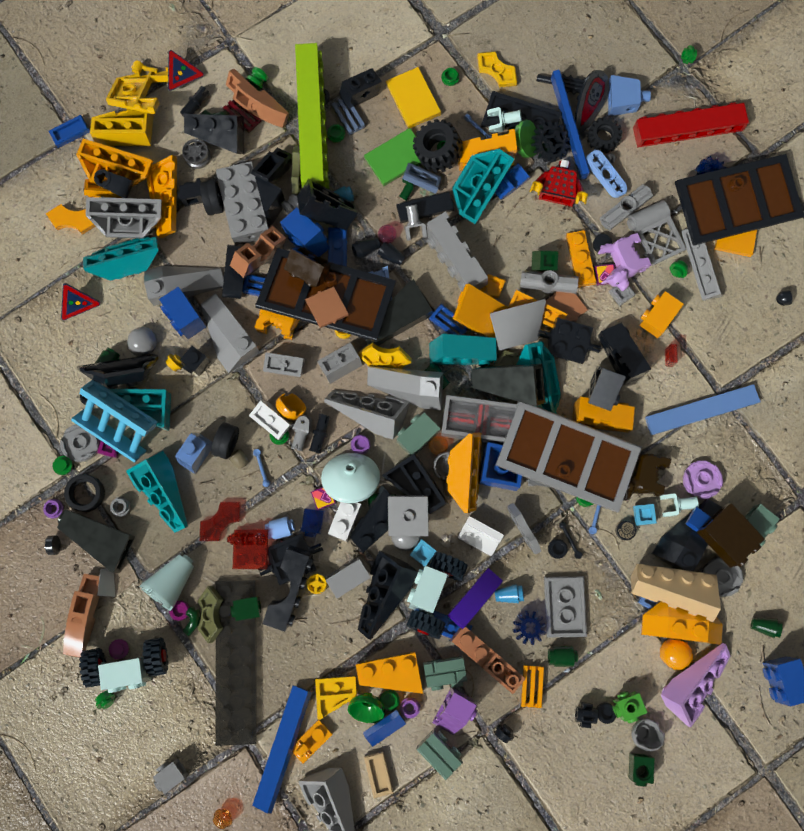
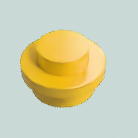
(174, 362)

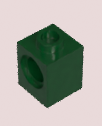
(544, 260)
(246, 608)
(636, 761)

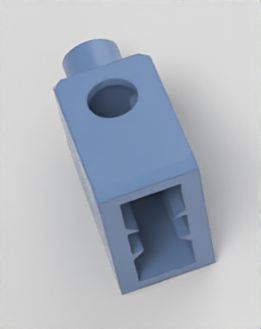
(625, 95)
(194, 452)

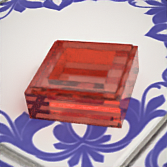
(671, 355)

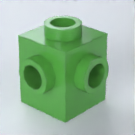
(635, 709)

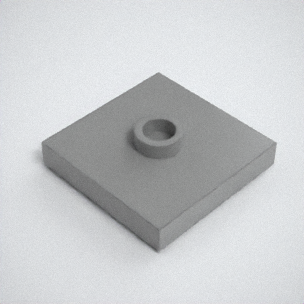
(408, 516)

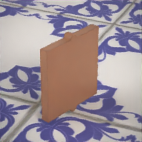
(567, 303)
(326, 307)

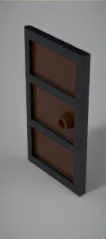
(739, 199)
(362, 294)

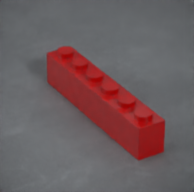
(690, 124)

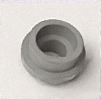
(114, 507)

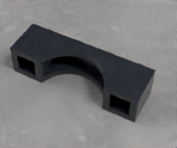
(295, 564)

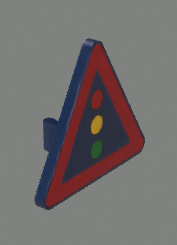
(180, 71)
(75, 302)

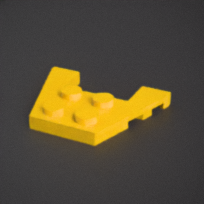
(131, 90)

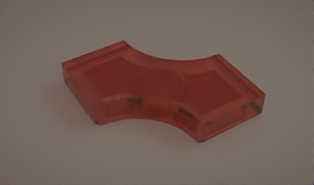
(226, 515)

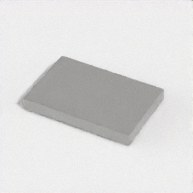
(565, 607)

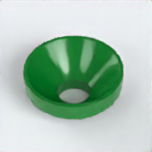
(366, 708)

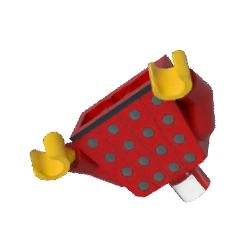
(560, 185)

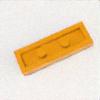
(581, 258)
(550, 313)

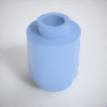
(280, 528)

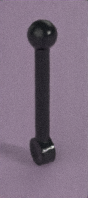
(578, 555)

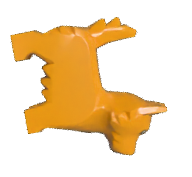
(285, 323)

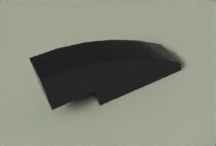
(273, 165)

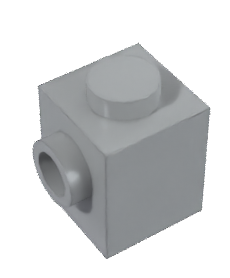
(169, 775)

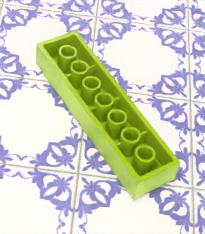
(311, 114)

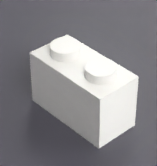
(344, 520)

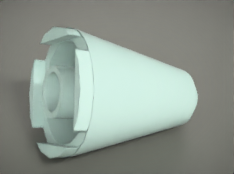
(169, 581)

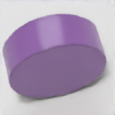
(360, 444)

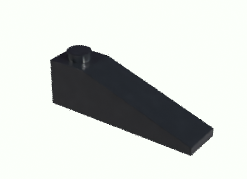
(682, 545)
(388, 587)

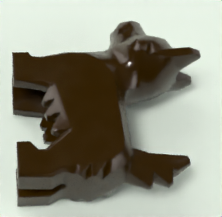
(645, 476)

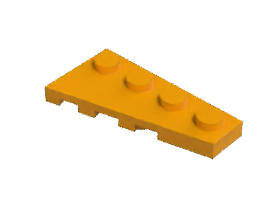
(163, 186)

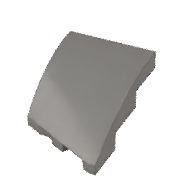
(518, 324)

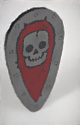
(591, 99)

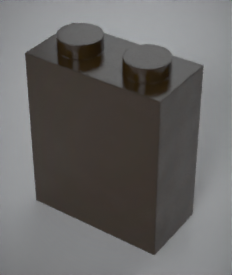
(731, 536)

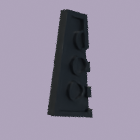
(529, 111)

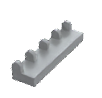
(702, 268)

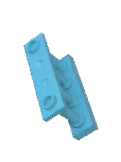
(120, 409)

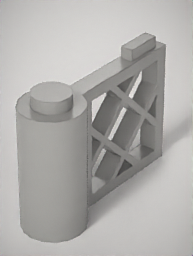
(646, 221)

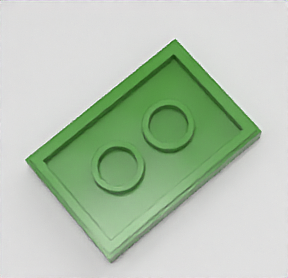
(392, 157)

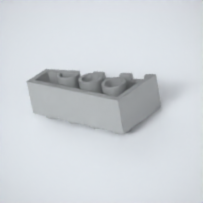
(454, 253)

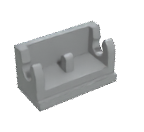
(340, 363)
(283, 364)
(347, 577)

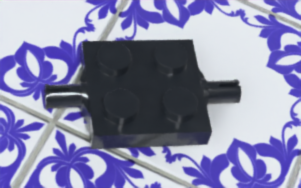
(569, 340)
(277, 552)

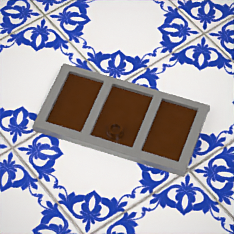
(568, 456)

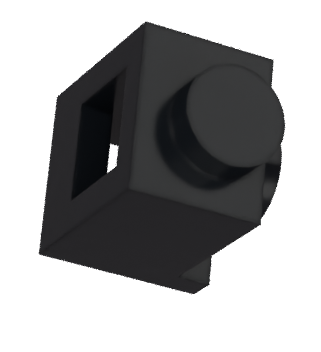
(190, 193)

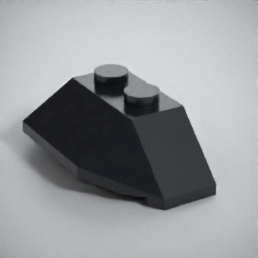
(120, 371)

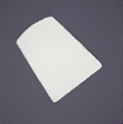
(106, 583)

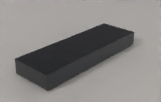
(427, 206)

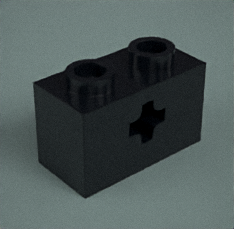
(360, 88)

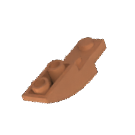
(256, 102)
(80, 616)
(488, 659)

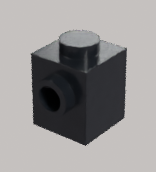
(194, 361)

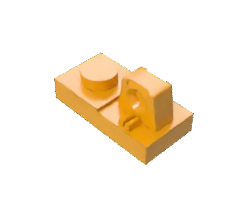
(93, 190)
(311, 741)

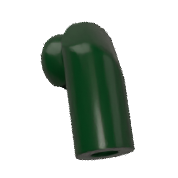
(407, 190)

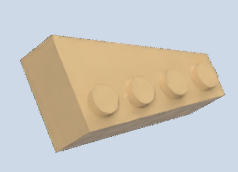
(678, 588)

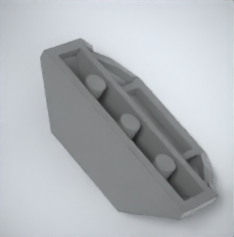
(124, 216)

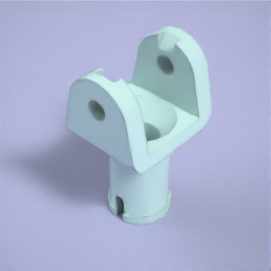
(505, 118)
(680, 504)

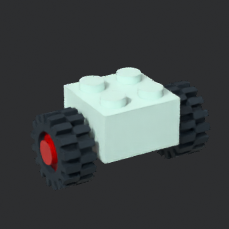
(426, 595)
(124, 673)

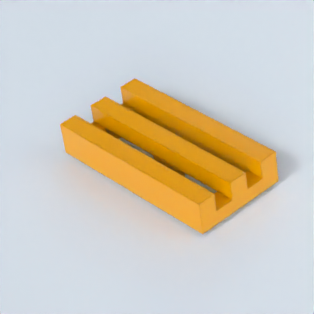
(531, 704)

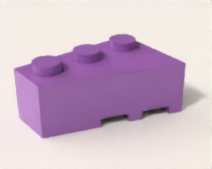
(455, 711)

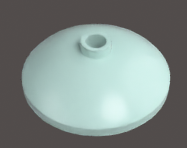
(350, 485)

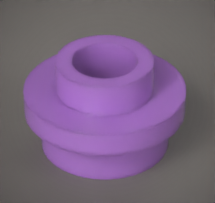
(48, 506)
(410, 714)

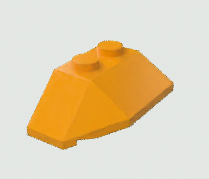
(97, 156)
(465, 471)
(679, 624)

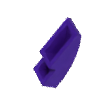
(475, 598)

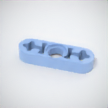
(602, 160)

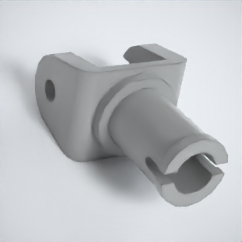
(413, 218)
(302, 430)

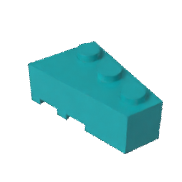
(462, 350)
(152, 402)

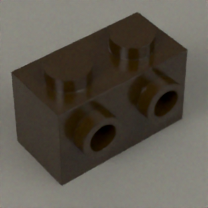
(307, 266)

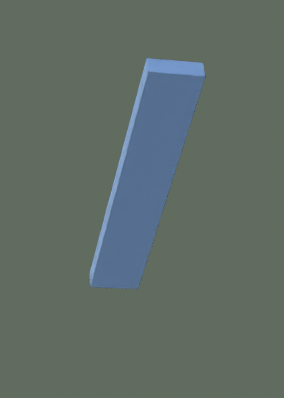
(702, 410)

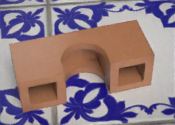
(252, 257)

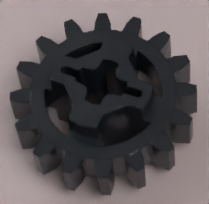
(556, 140)

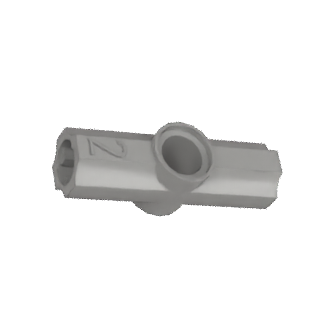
(619, 213)
(560, 283)

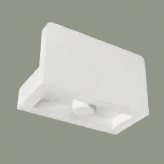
(270, 419)
(480, 536)

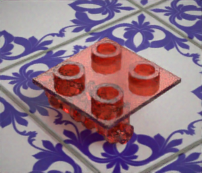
(249, 548)

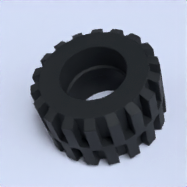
(434, 133)

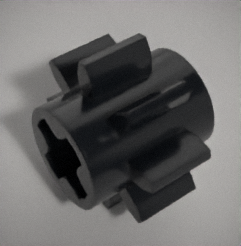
(586, 715)

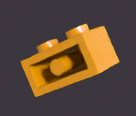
(661, 314)

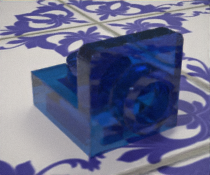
(312, 522)

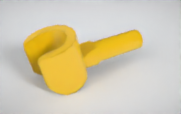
(138, 66)

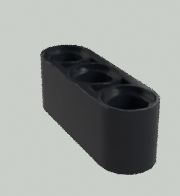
(232, 280)

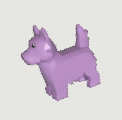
(626, 261)

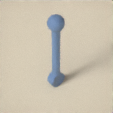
(468, 118)
(257, 453)
(592, 530)

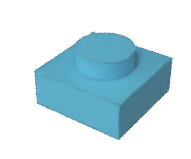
(644, 514)
(423, 553)

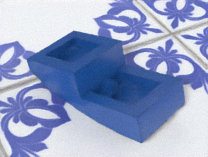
(512, 181)

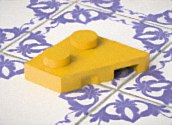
(334, 693)

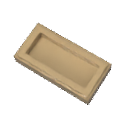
(378, 774)

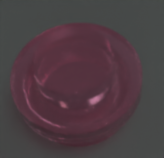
(387, 233)

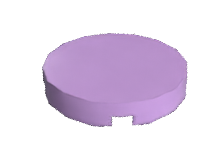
(702, 479)

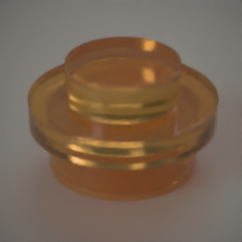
(438, 445)
(222, 818)

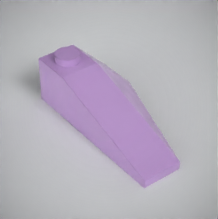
(688, 689)

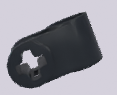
(115, 183)

